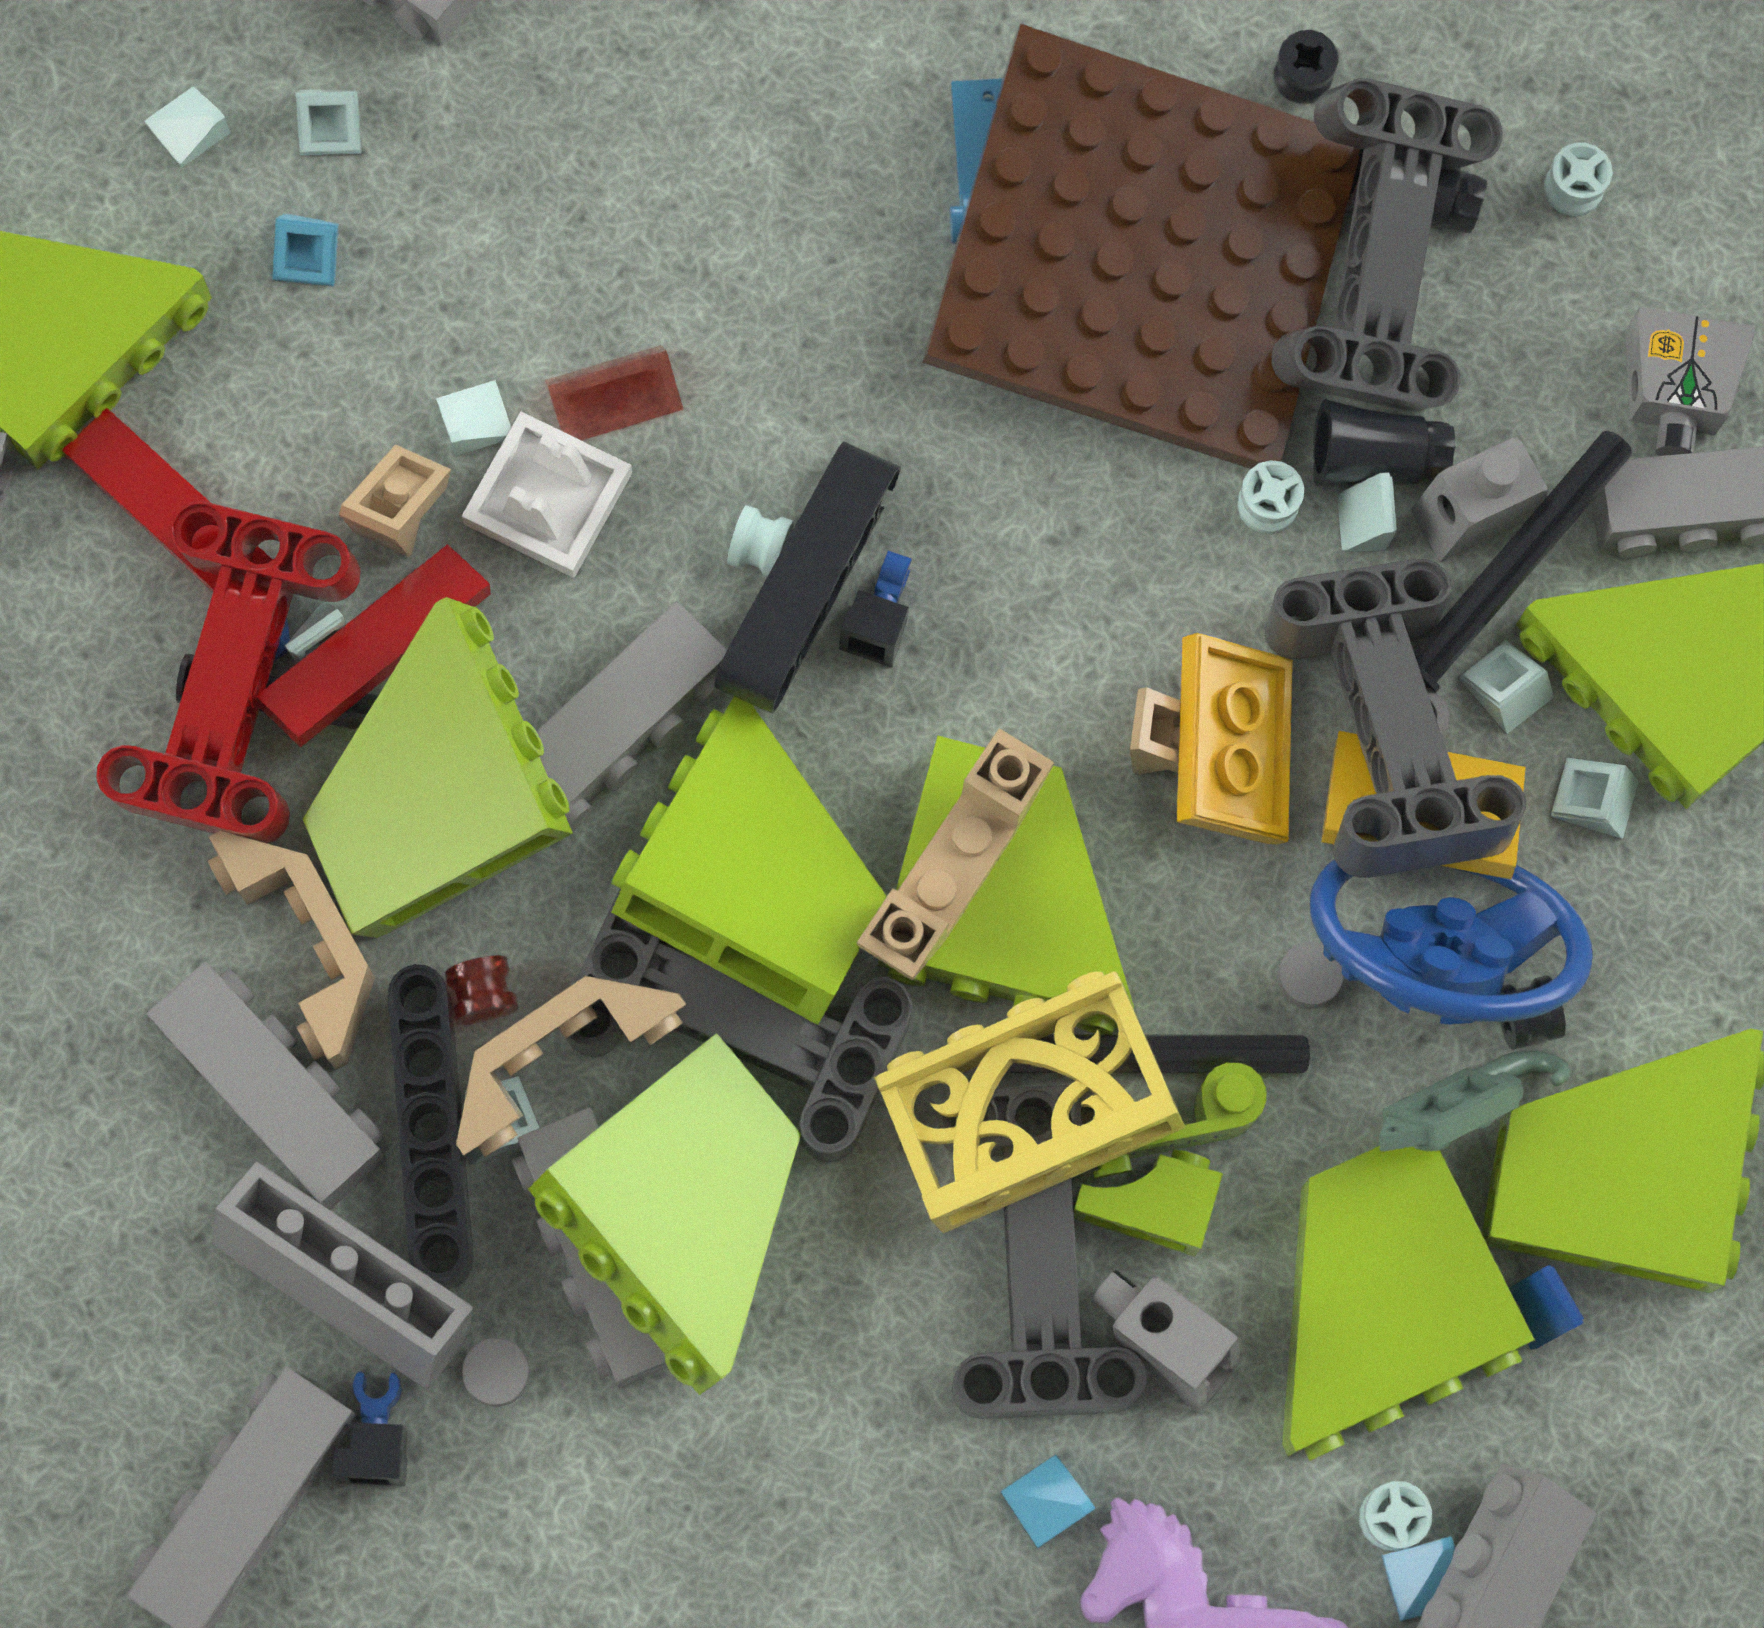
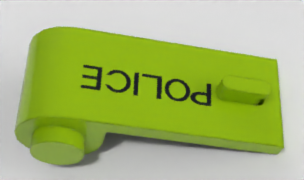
(1223, 1109)

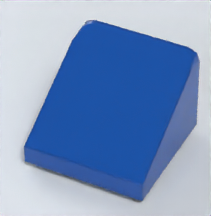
(1546, 1306)

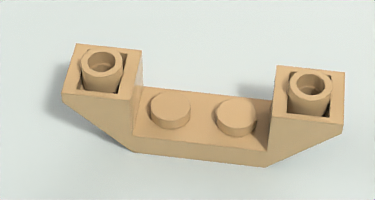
(959, 856)
(262, 868)
(488, 1105)

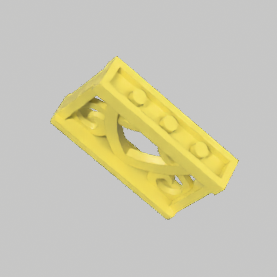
(989, 1185)

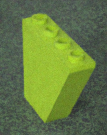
(79, 331)
(1666, 669)
(434, 782)
(750, 870)
(1036, 913)
(1634, 1168)
(680, 1206)
(1389, 1297)

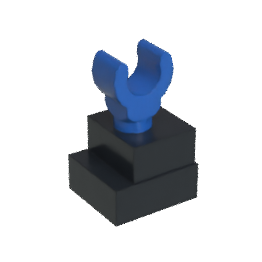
(877, 620)
(376, 1447)

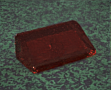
(615, 393)

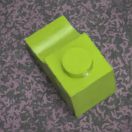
(1162, 1208)

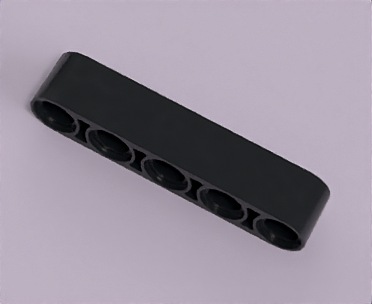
(806, 578)
(422, 1096)

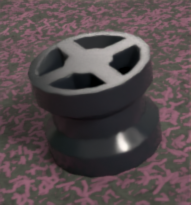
(1301, 81)
(1549, 1025)

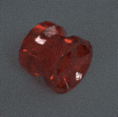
(481, 989)

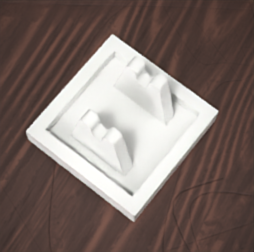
(547, 494)

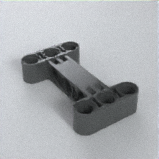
(1387, 244)
(1393, 718)
(759, 1028)
(1042, 1292)

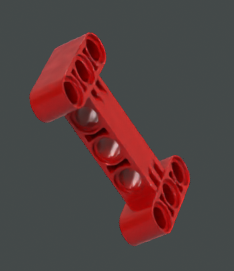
(229, 670)

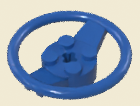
(1455, 959)

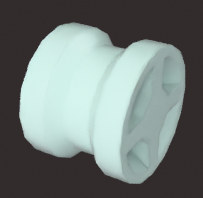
(1581, 166)
(1276, 485)
(758, 540)
(1407, 1513)

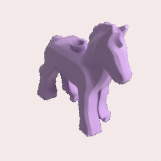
(1155, 1564)

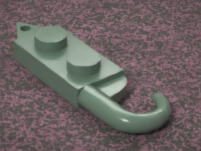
(1464, 1101)

